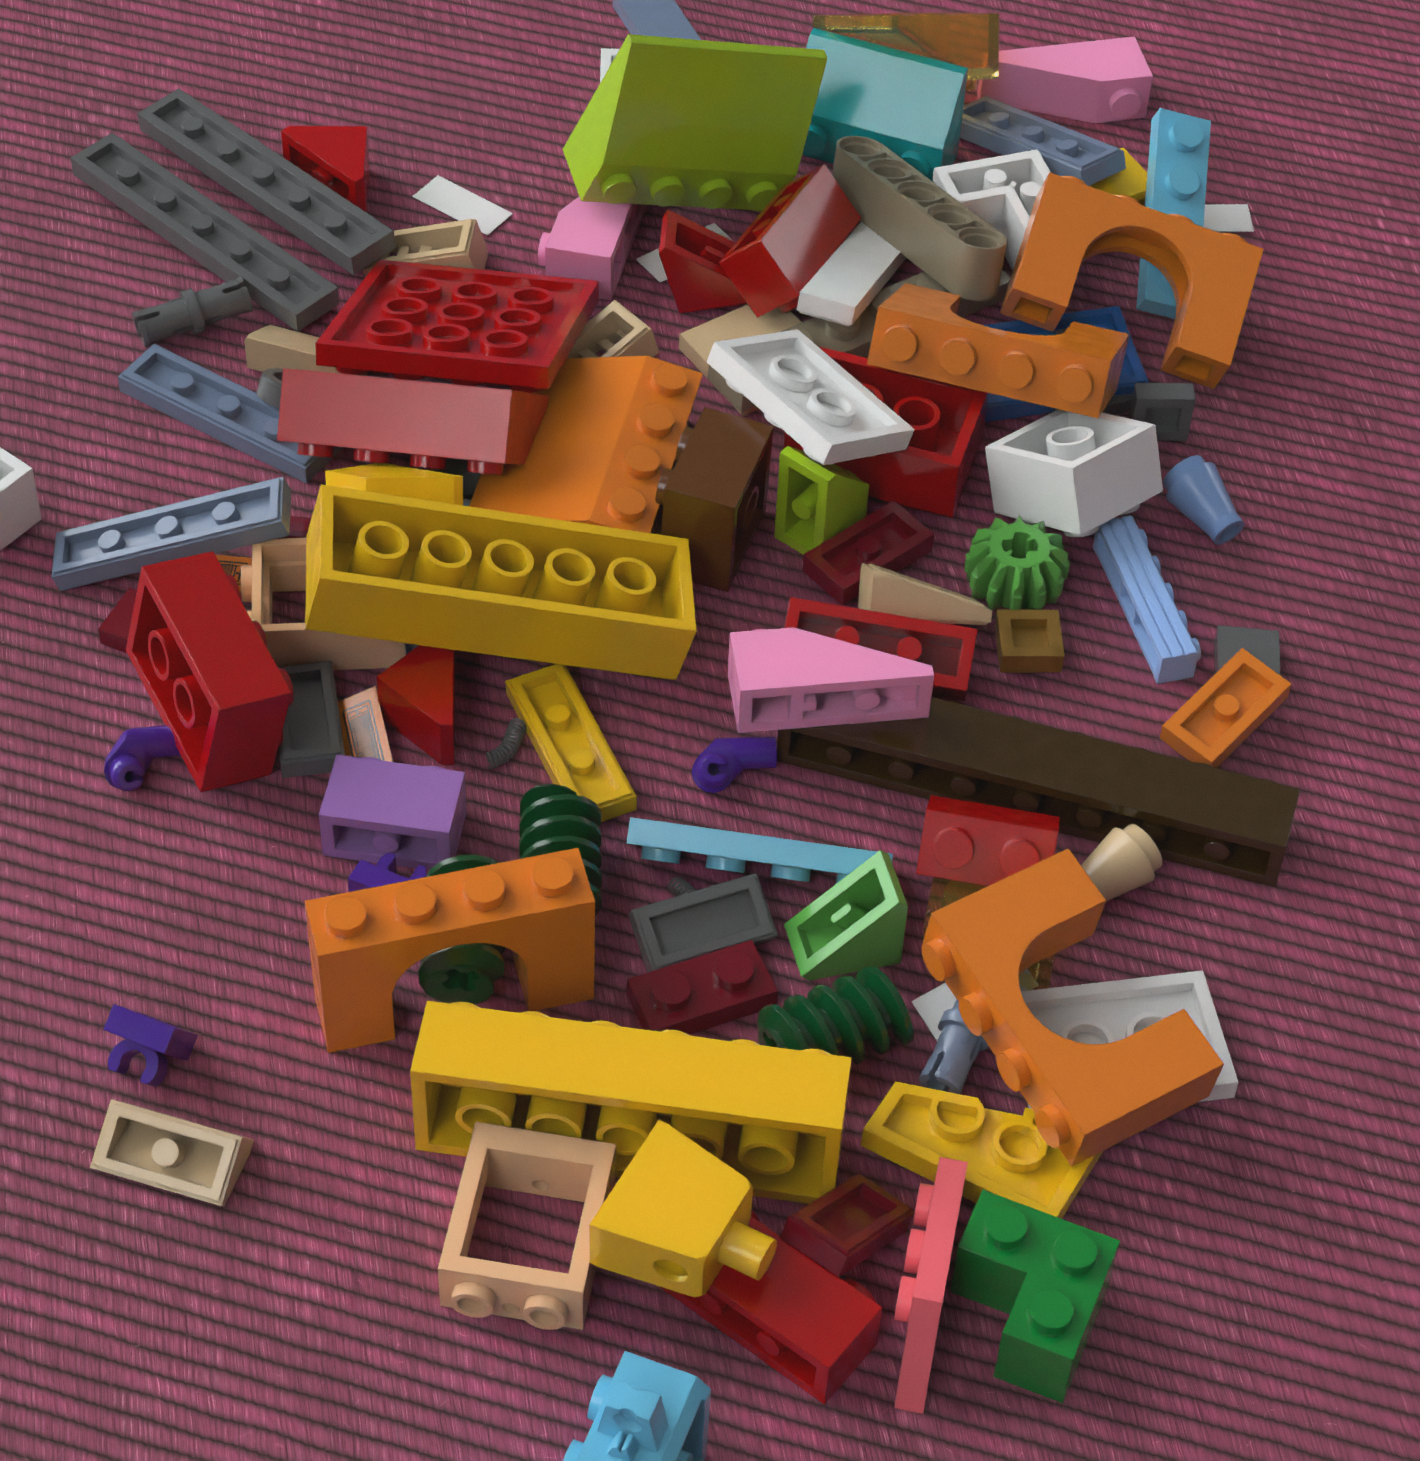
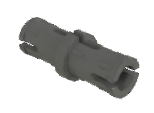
(192, 311)

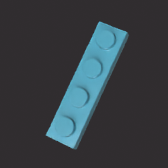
(1173, 186)
(731, 849)

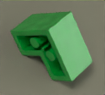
(1045, 1278)

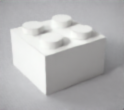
(1074, 470)

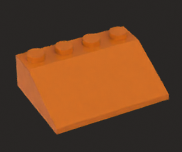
(599, 444)

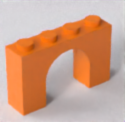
(1205, 269)
(926, 338)
(377, 933)
(1079, 1091)

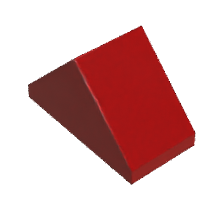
(333, 156)
(692, 265)
(420, 700)

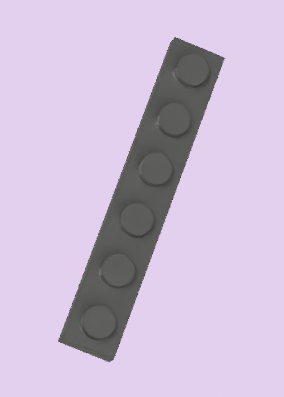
(267, 181)
(205, 231)

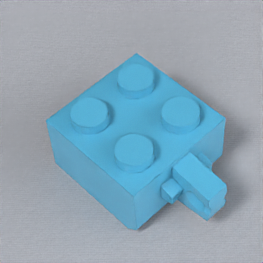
(646, 1415)

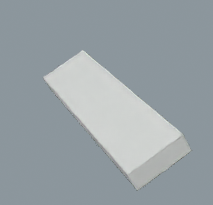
(850, 278)

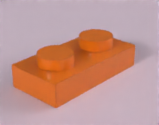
(1225, 710)

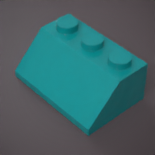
(886, 96)

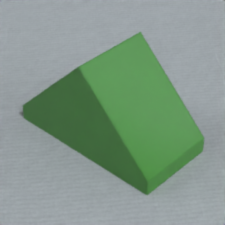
(852, 923)

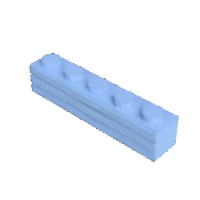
(1146, 600)

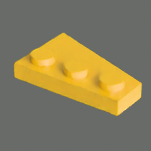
(1001, 1148)

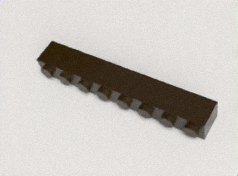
(1092, 784)

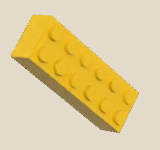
(498, 583)
(747, 1103)

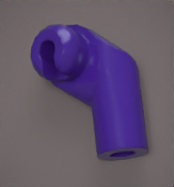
(134, 754)
(729, 757)

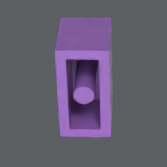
(393, 809)

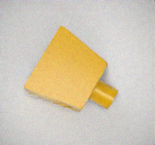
(678, 1218)

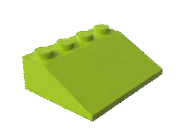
(695, 123)

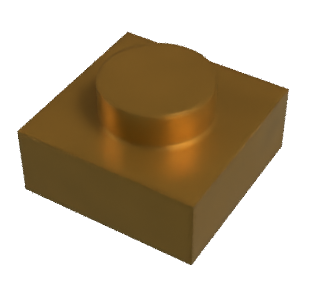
(1029, 641)

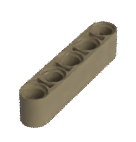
(920, 219)

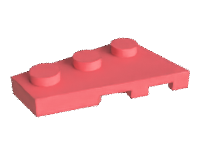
(922, 1297)

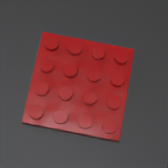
(459, 325)

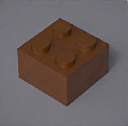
(717, 493)

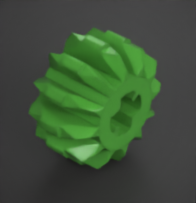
(1016, 565)

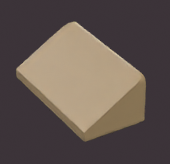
(282, 349)
(170, 1152)

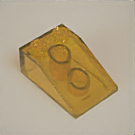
(954, 38)

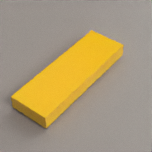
(570, 739)

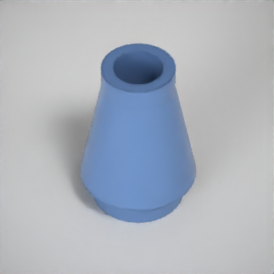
(1202, 497)

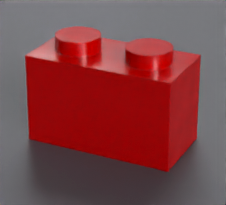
(982, 840)

